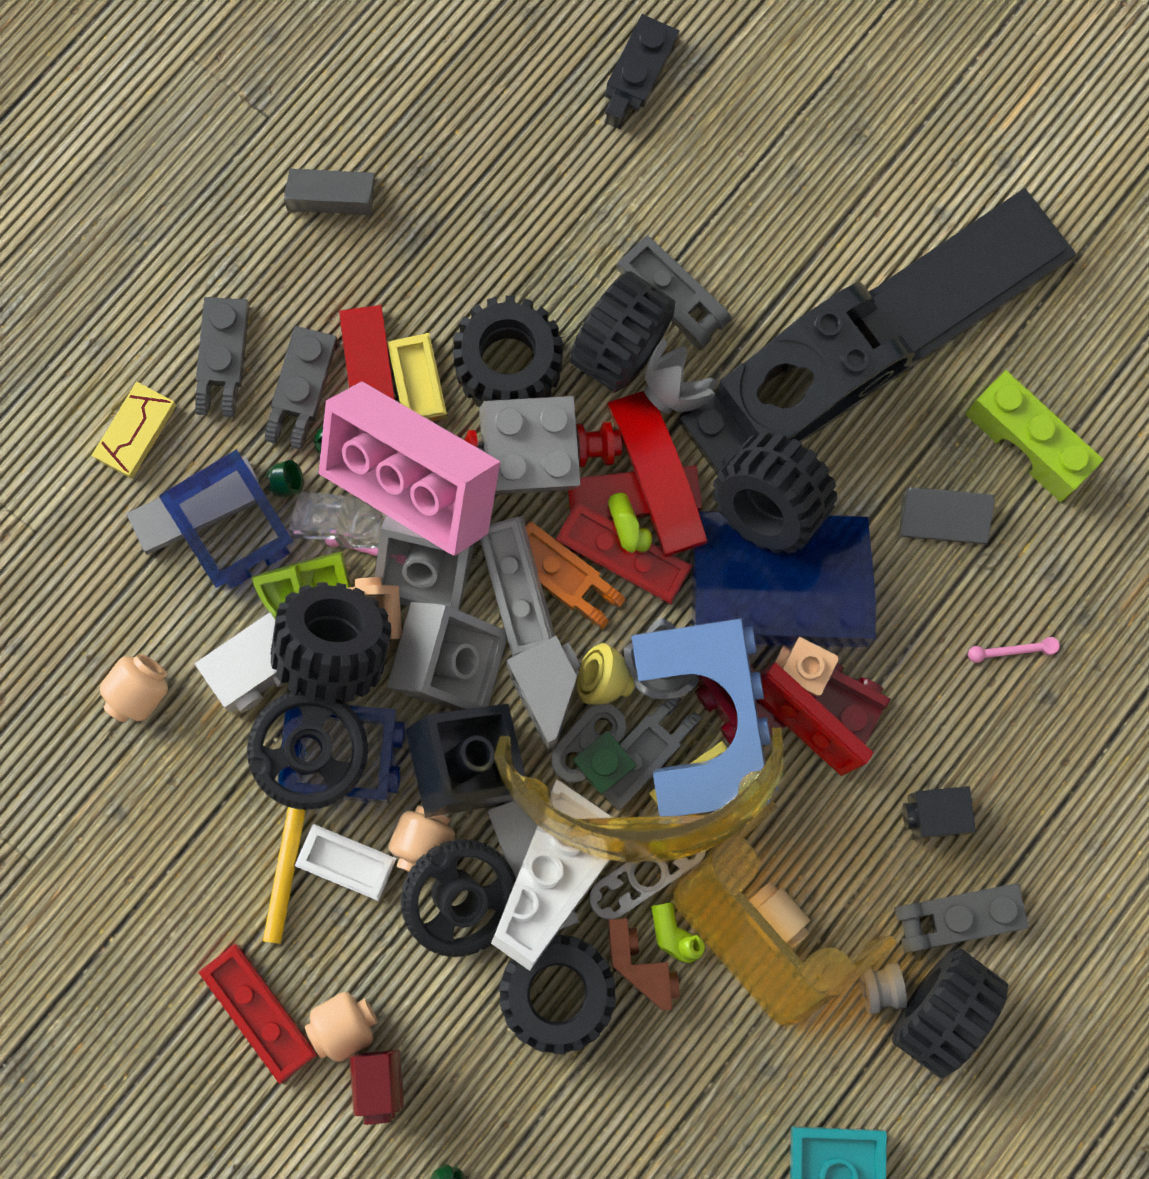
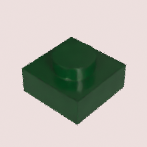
(604, 763)

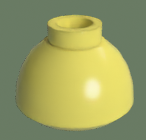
(603, 676)

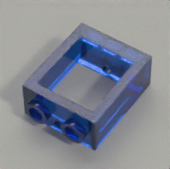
(239, 570)
(389, 774)

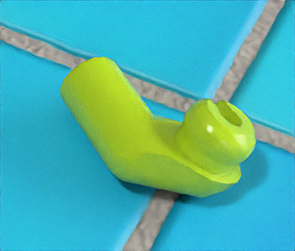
(627, 525)
(672, 938)

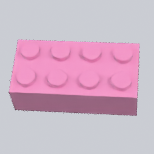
(408, 467)

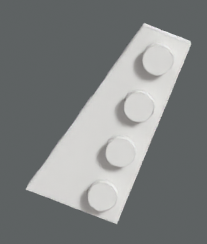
(548, 885)

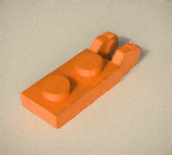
(569, 576)

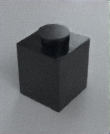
(939, 813)

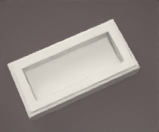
(346, 862)

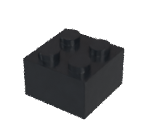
(457, 761)

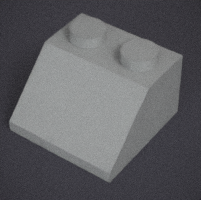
(428, 571)
(447, 657)
(546, 684)

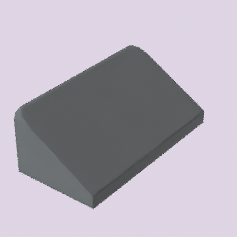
(329, 191)
(946, 515)

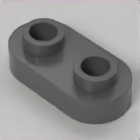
(583, 735)

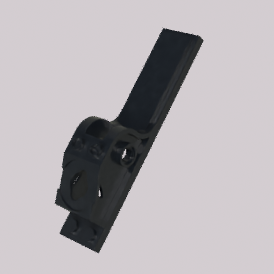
(900, 319)

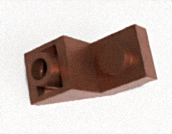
(650, 979)

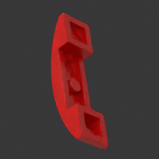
(658, 473)

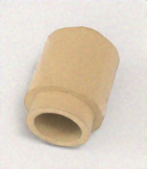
(781, 913)

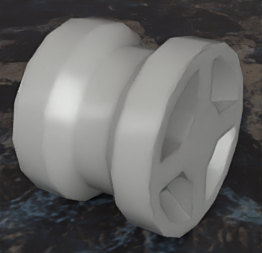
(883, 989)

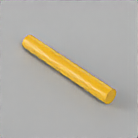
(284, 875)

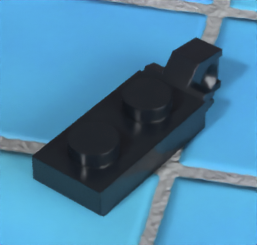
(638, 68)

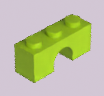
(1056, 452)

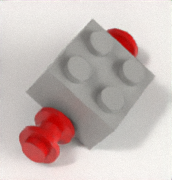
(540, 443)

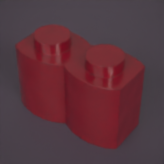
(376, 1086)

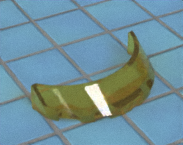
(644, 837)

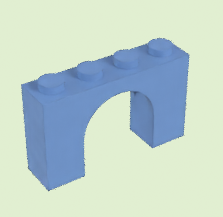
(722, 654)

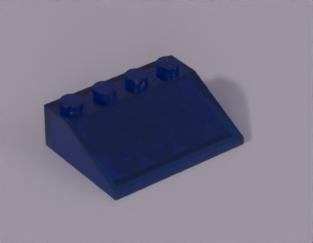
(809, 594)

